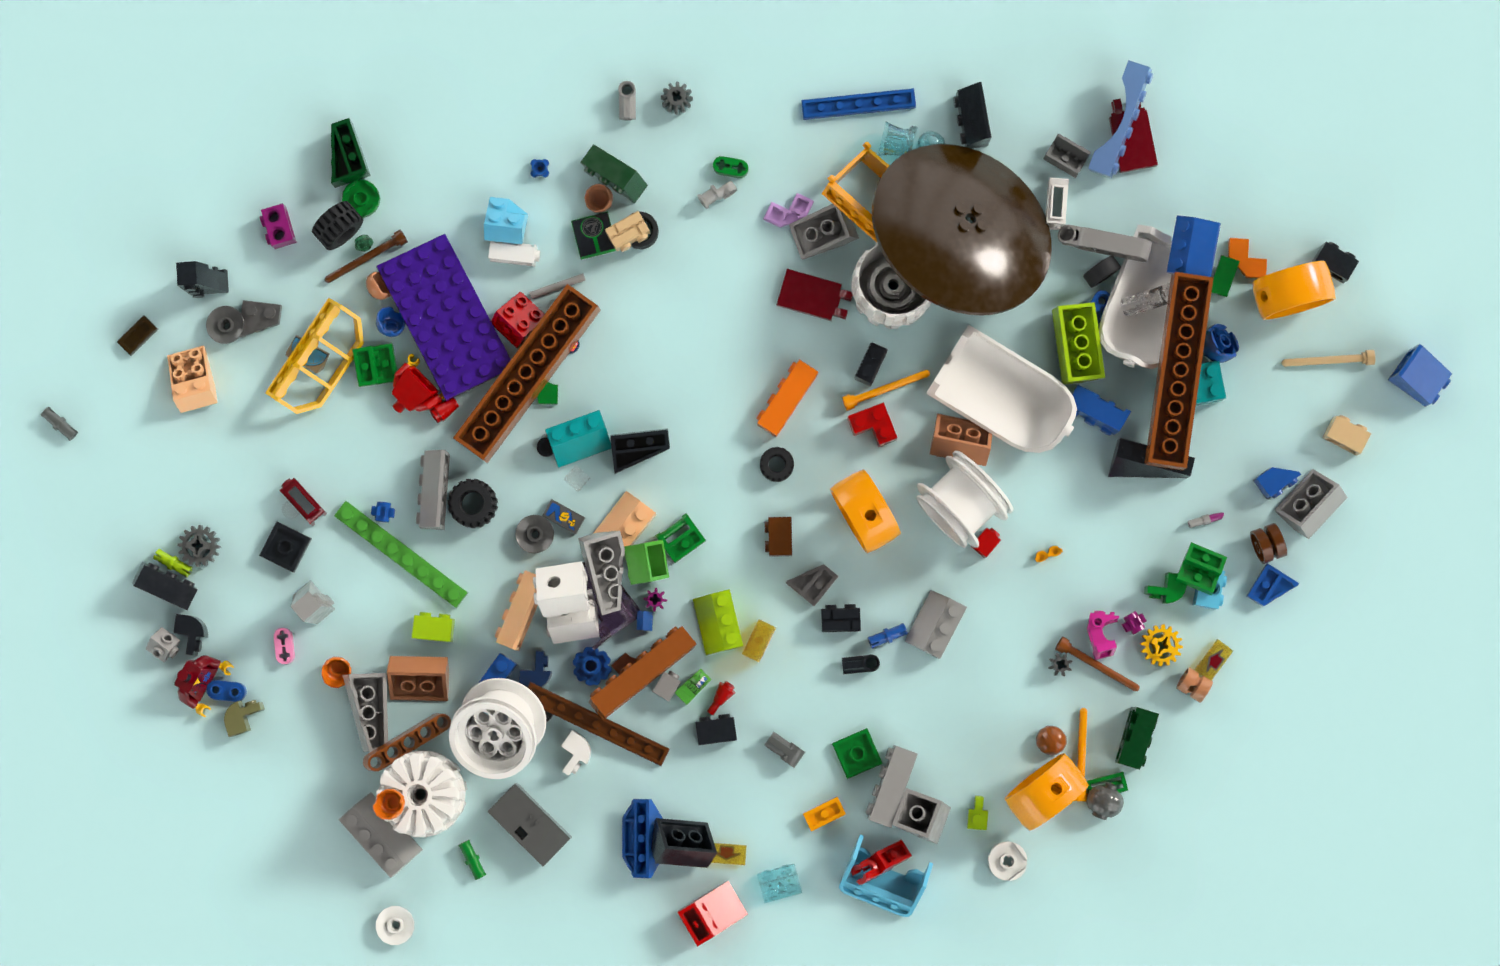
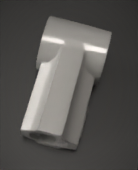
(627, 103)

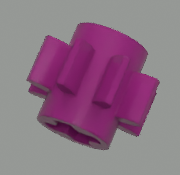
(651, 595)
(1134, 622)

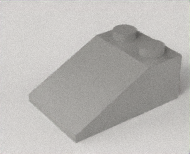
(822, 231)

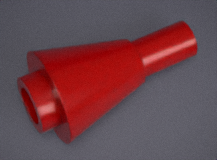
(723, 693)

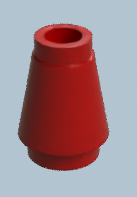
(444, 410)

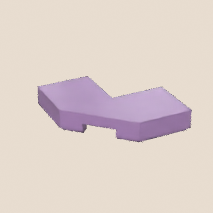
(782, 217)

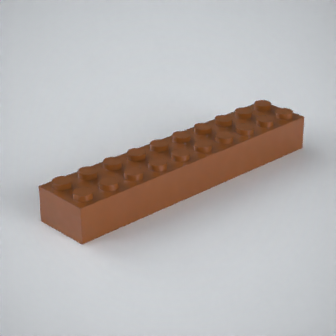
(1179, 371)
(527, 373)

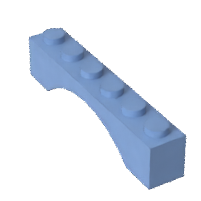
(1106, 157)

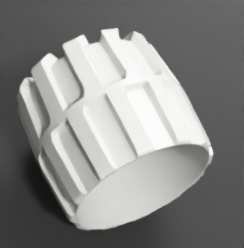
(877, 300)
(443, 790)

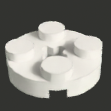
(1018, 862)

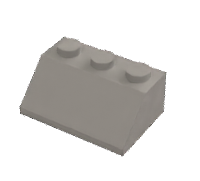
(1311, 503)
(935, 624)

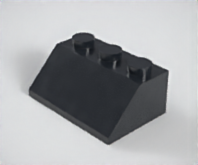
(972, 116)
(682, 843)

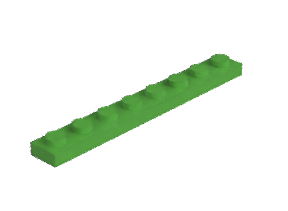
(401, 554)

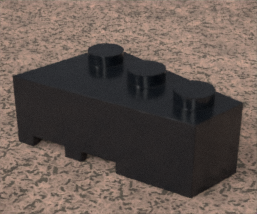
(200, 280)

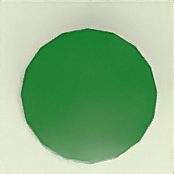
(362, 196)

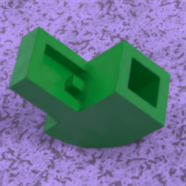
(1171, 591)

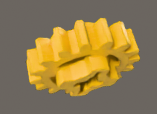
(1167, 634)

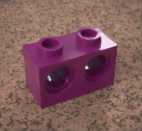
(283, 224)

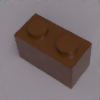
(779, 536)

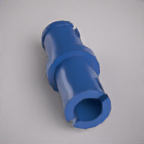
(887, 635)

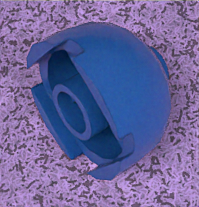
(1220, 344)

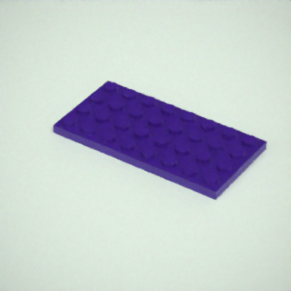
(445, 316)

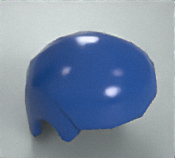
(389, 322)

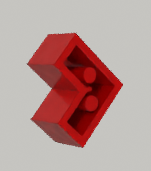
(874, 419)

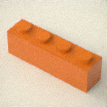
(787, 398)

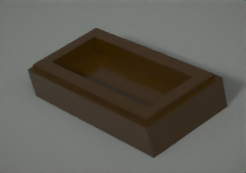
(137, 335)

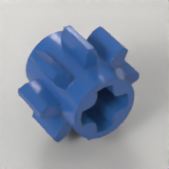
(382, 512)

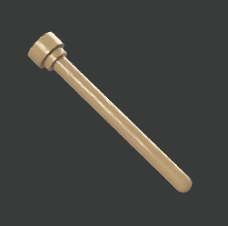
(1366, 357)

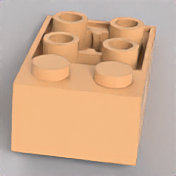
(191, 379)

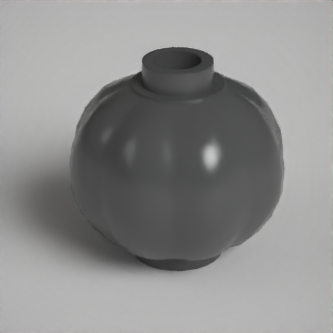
(1105, 801)

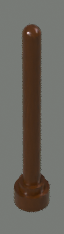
(397, 239)

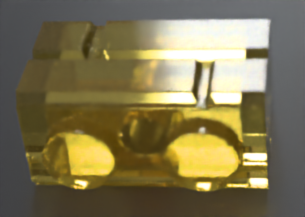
(759, 640)

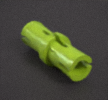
(172, 563)

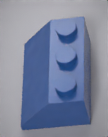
(1193, 246)

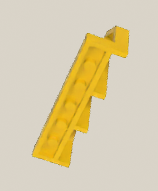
(303, 350)

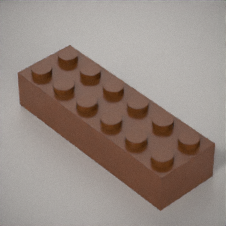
(640, 674)

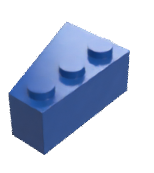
(1098, 411)

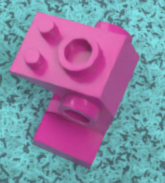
(1101, 646)

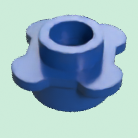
(539, 163)

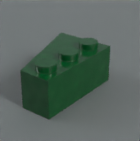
(347, 156)
(1136, 737)

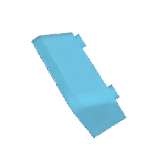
(888, 891)

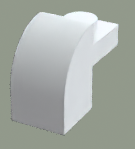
(579, 748)

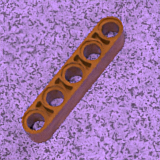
(398, 742)

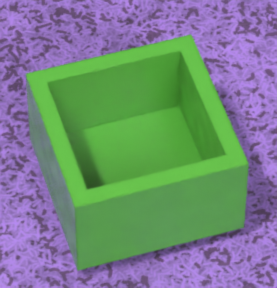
(646, 562)

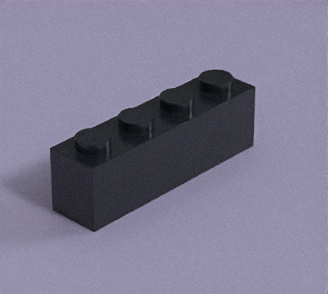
(1130, 460)

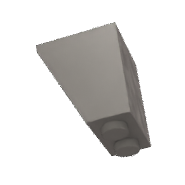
(921, 815)

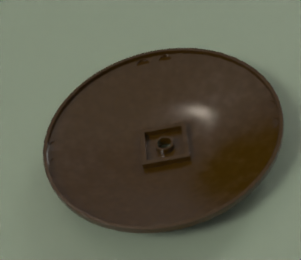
(943, 256)

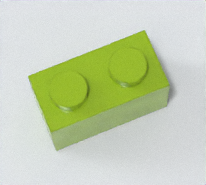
(433, 628)

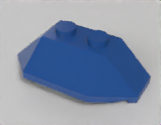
(637, 837)

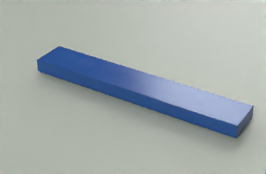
(858, 104)

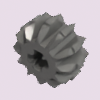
(674, 91)

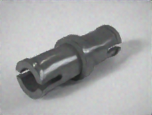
(59, 423)

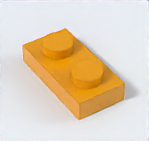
(824, 813)

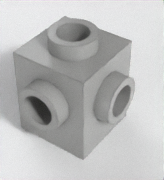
(163, 644)

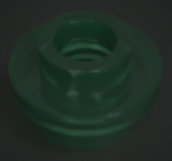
(363, 243)

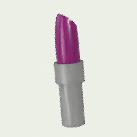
(1204, 520)

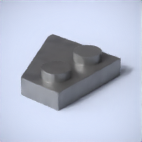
(259, 316)
(813, 583)

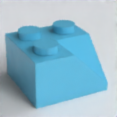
(504, 221)

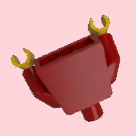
(413, 389)

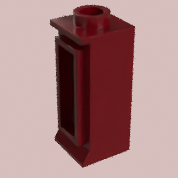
(287, 486)

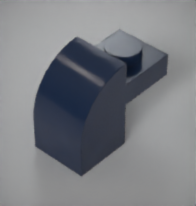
(539, 675)

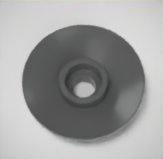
(216, 324)
(527, 527)

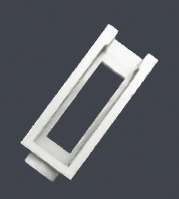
(1054, 222)
(514, 253)

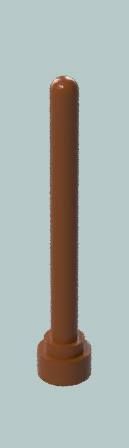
(1066, 647)

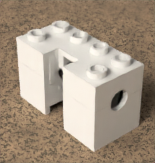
(566, 602)

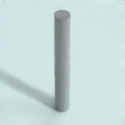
(557, 286)

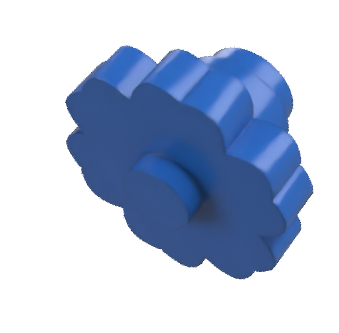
(592, 666)

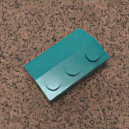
(578, 438)

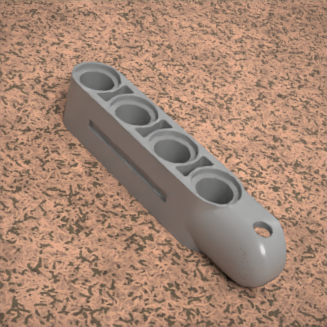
(1105, 242)

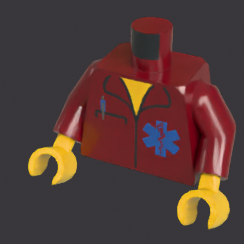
(194, 679)

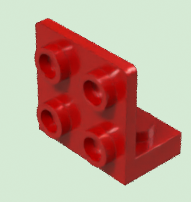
(517, 319)

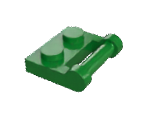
(684, 543)

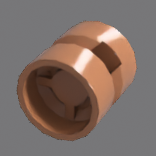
(1195, 685)

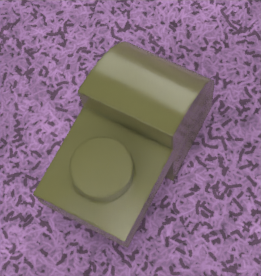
(236, 716)

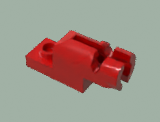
(882, 861)

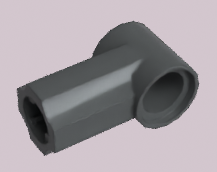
(787, 751)

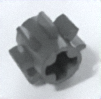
(1066, 664)

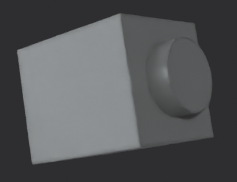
(667, 685)

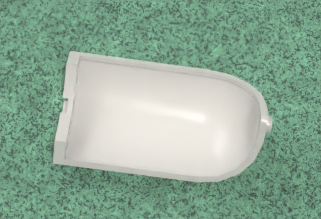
(1139, 336)
(1004, 394)

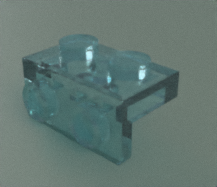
(779, 883)

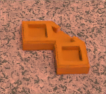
(1249, 267)

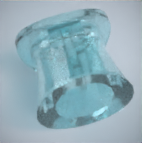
(896, 140)

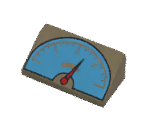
(316, 360)

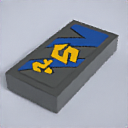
(563, 516)

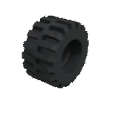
(337, 225)
(457, 496)

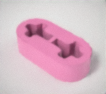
(289, 645)

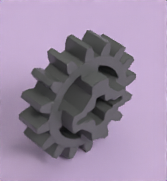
(199, 553)

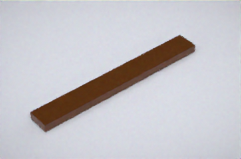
(604, 728)

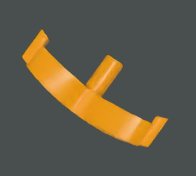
(1053, 551)

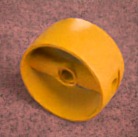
(1293, 290)
(865, 511)
(1046, 792)

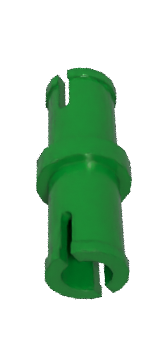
(472, 860)

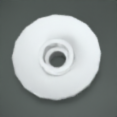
(385, 928)

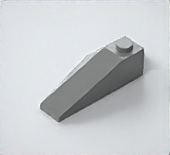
(604, 562)

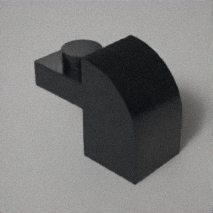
(194, 629)

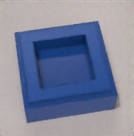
(644, 620)

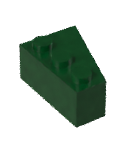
(614, 173)

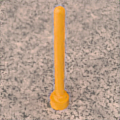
(851, 401)
(1082, 748)

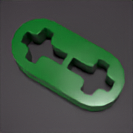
(732, 162)

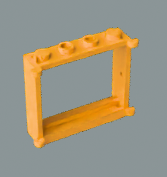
(845, 201)

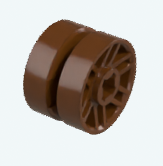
(1268, 543)

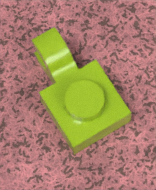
(977, 817)

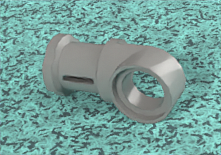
(717, 194)

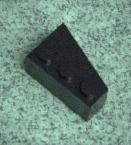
(637, 446)
(165, 585)

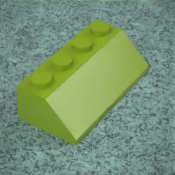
(1078, 343)

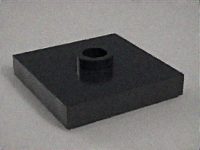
(285, 547)

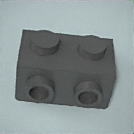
(1067, 155)

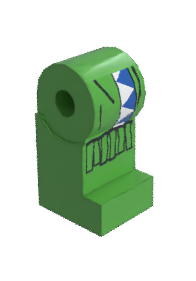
(693, 686)

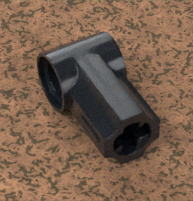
(858, 664)

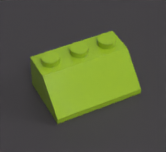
(717, 622)

